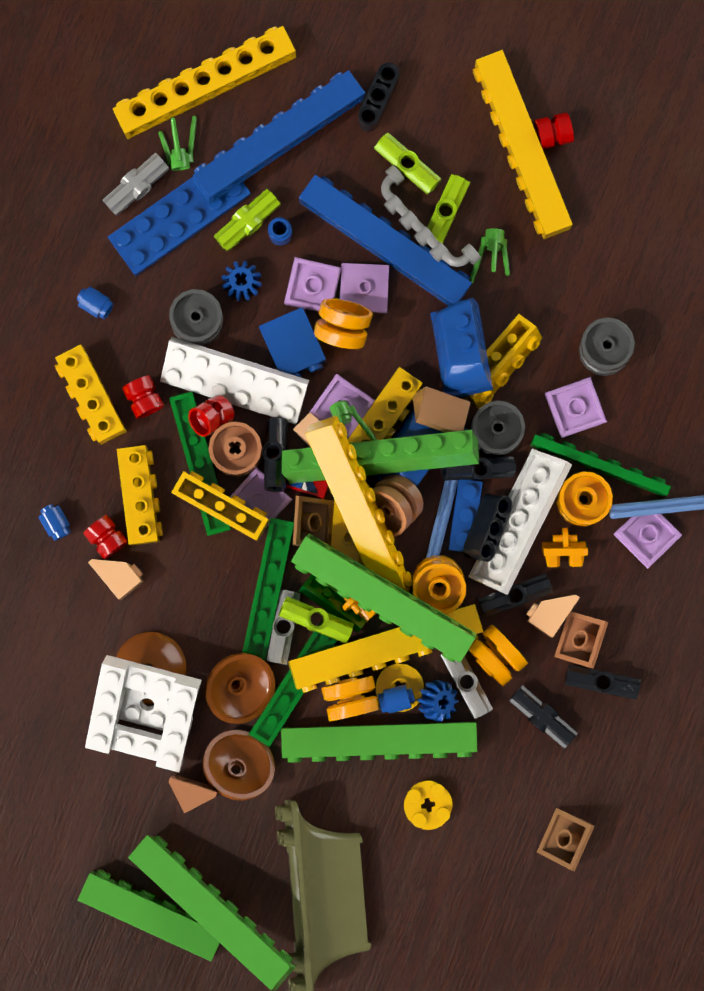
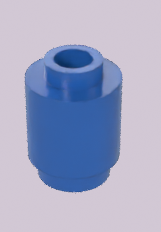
(280, 224)
(94, 302)
(54, 522)
(396, 699)

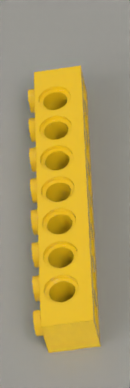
(218, 84)

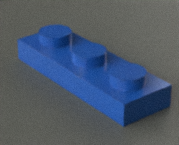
(465, 509)

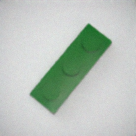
(330, 601)

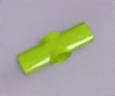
(396, 153)
(451, 197)
(247, 220)
(301, 614)

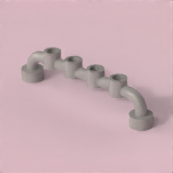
(423, 234)

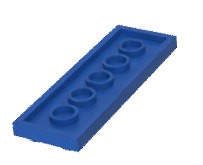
(171, 224)

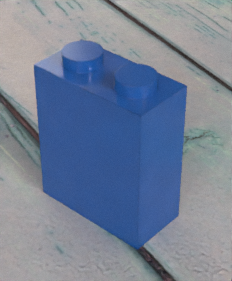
(293, 343)

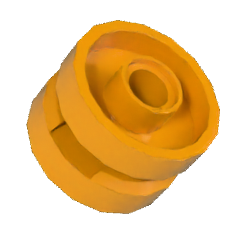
(343, 323)
(598, 495)
(444, 570)
(500, 653)
(351, 698)

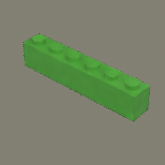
(147, 913)

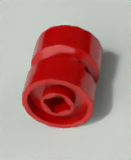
(557, 129)
(143, 397)
(210, 415)
(105, 537)

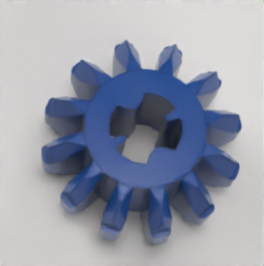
(232, 283)
(437, 700)

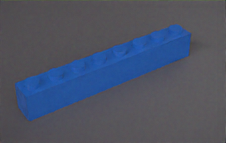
(278, 136)
(384, 241)

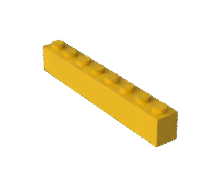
(522, 144)
(356, 501)
(367, 653)

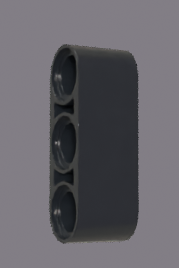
(381, 86)
(487, 527)

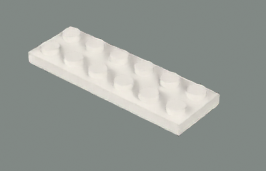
(236, 379)
(531, 502)

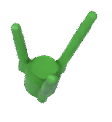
(179, 158)
(495, 242)
(345, 413)

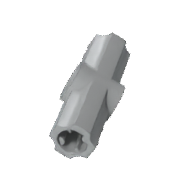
(136, 184)
(281, 643)
(473, 696)

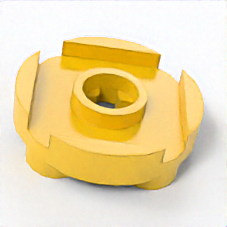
(403, 674)
(436, 793)

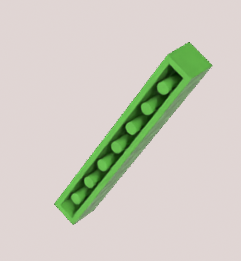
(391, 455)
(384, 598)
(379, 740)
(212, 912)

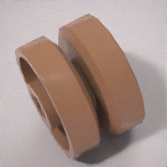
(228, 437)
(398, 501)

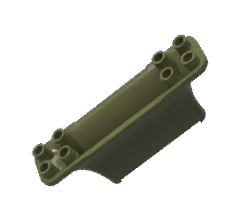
(324, 895)

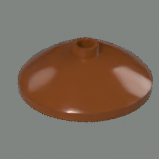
(156, 650)
(245, 699)
(246, 755)

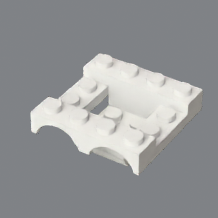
(120, 696)

